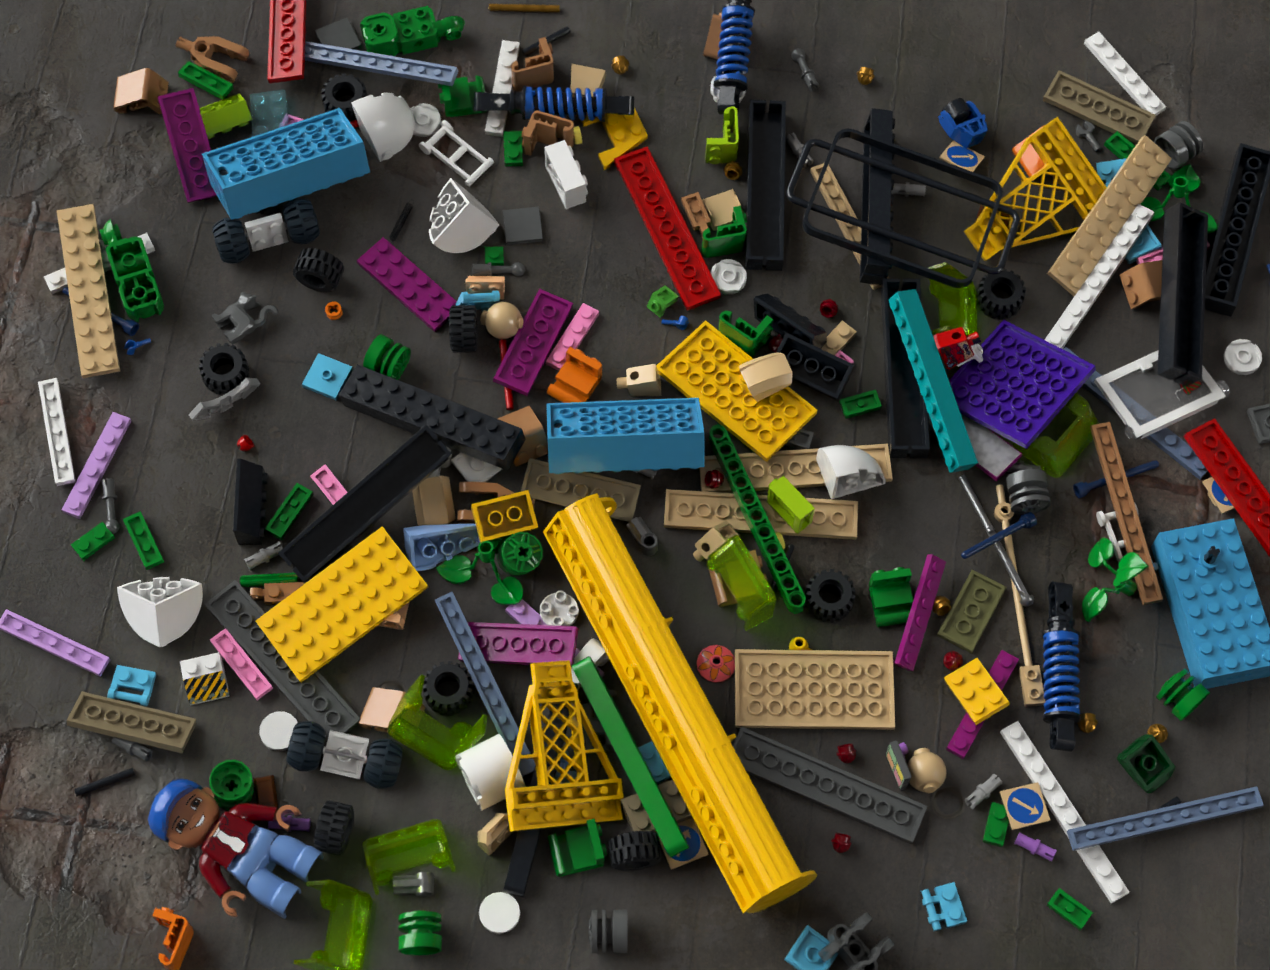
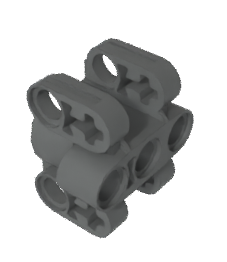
(849, 938)

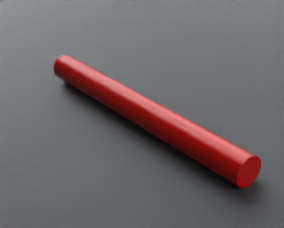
(508, 392)

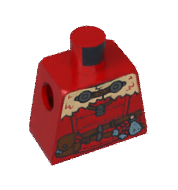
(955, 346)

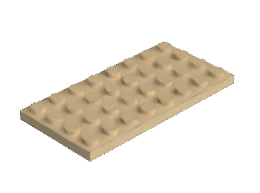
(814, 689)

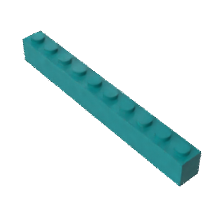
(933, 381)

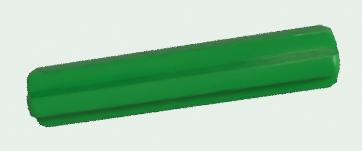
(261, 579)

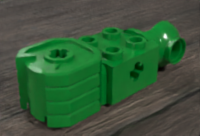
(408, 31)
(132, 273)

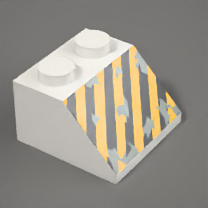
(204, 678)

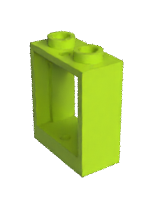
(790, 504)

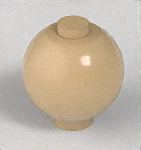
(502, 320)
(927, 771)

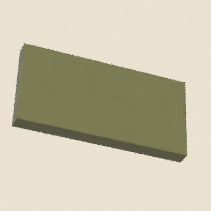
(971, 611)

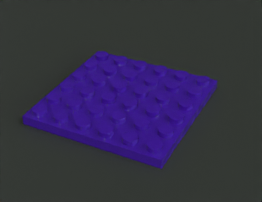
(1018, 383)

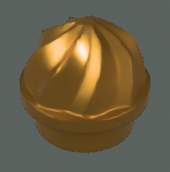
(620, 64)
(865, 75)
(733, 170)
(941, 605)
(1088, 722)
(1159, 732)

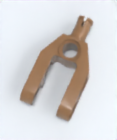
(209, 46)
(466, 516)

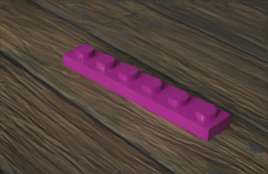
(920, 612)
(967, 729)

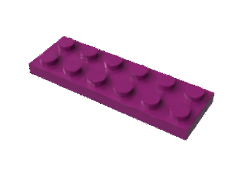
(188, 142)
(407, 283)
(533, 342)
(524, 643)

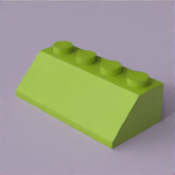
(225, 115)

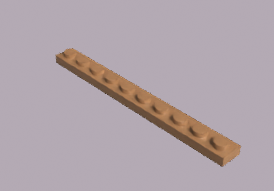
(1125, 510)

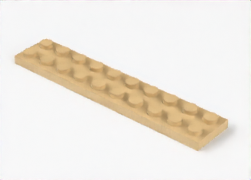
(1109, 214)
(88, 291)
(795, 465)
(707, 509)

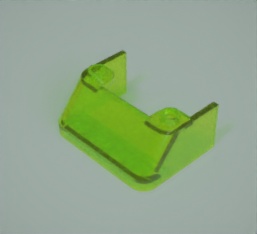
(956, 305)
(1060, 455)
(744, 580)
(427, 734)
(405, 850)
(346, 929)

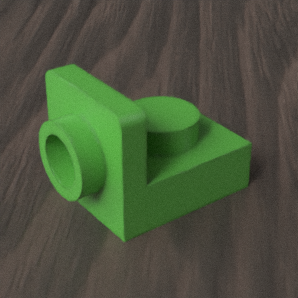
(661, 300)

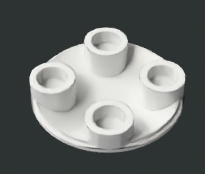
(559, 609)

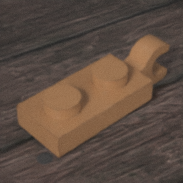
(696, 212)
(274, 592)

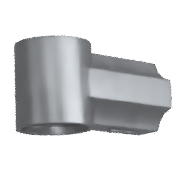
(643, 535)
(419, 884)

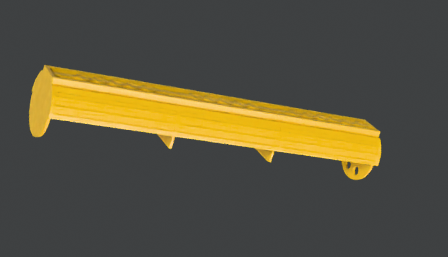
(673, 706)

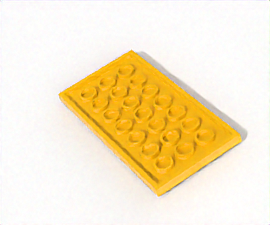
(709, 370)
(341, 604)

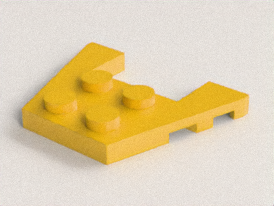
(624, 132)

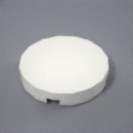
(428, 123)
(729, 276)
(1242, 357)
(277, 730)
(499, 913)

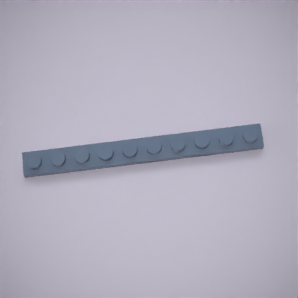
(380, 63)
(1164, 439)
(482, 677)
(1164, 818)

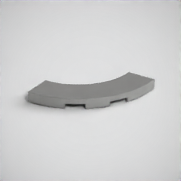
(224, 402)

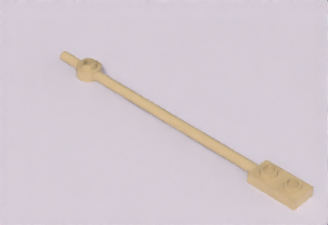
(1029, 675)

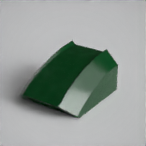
(1146, 763)

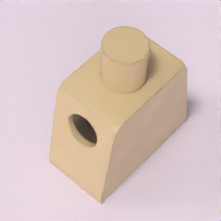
(586, 77)
(641, 381)
(713, 539)

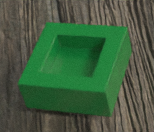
(494, 255)

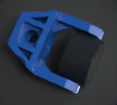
(965, 133)

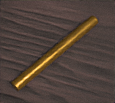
(524, 7)

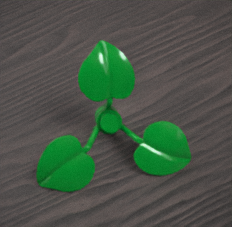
(1181, 182)
(1129, 567)
(458, 571)

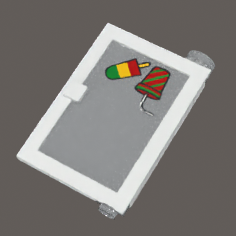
(1154, 402)

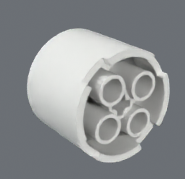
(487, 770)

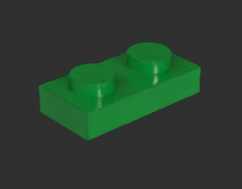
(513, 148)
(860, 404)
(92, 541)
(996, 825)
(1069, 909)

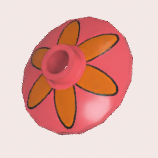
(715, 672)

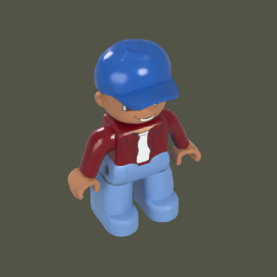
(189, 817)

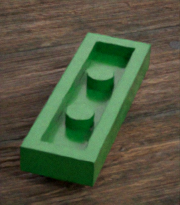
(205, 80)
(289, 511)
(143, 540)

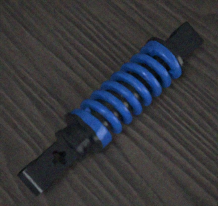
(733, 50)
(557, 103)
(1060, 668)

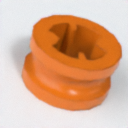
(333, 305)

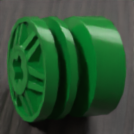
(386, 357)
(508, 556)
(1182, 694)
(230, 774)
(420, 929)

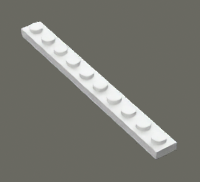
(1100, 276)
(1062, 809)

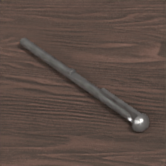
(1027, 600)

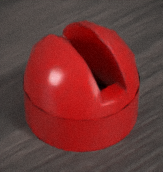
(245, 443)

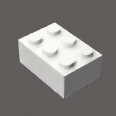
(566, 174)

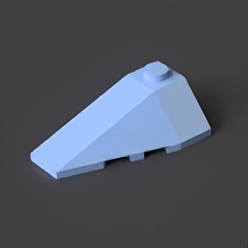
(435, 543)

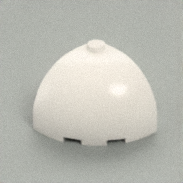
(385, 123)
(459, 220)
(848, 470)
(161, 608)

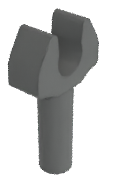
(1088, 135)

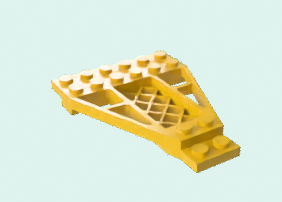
(1069, 170)
(568, 802)

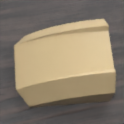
(766, 375)
(434, 501)
(494, 833)

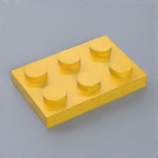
(976, 691)

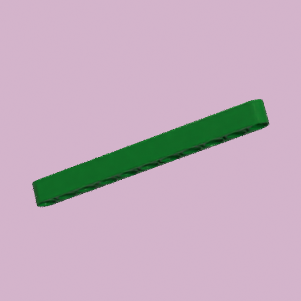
(759, 526)
(630, 757)

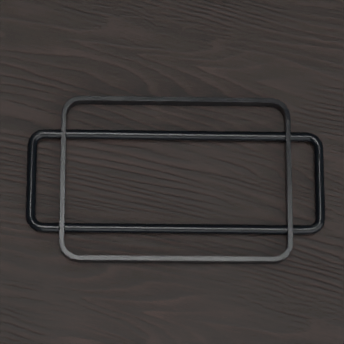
(920, 158)

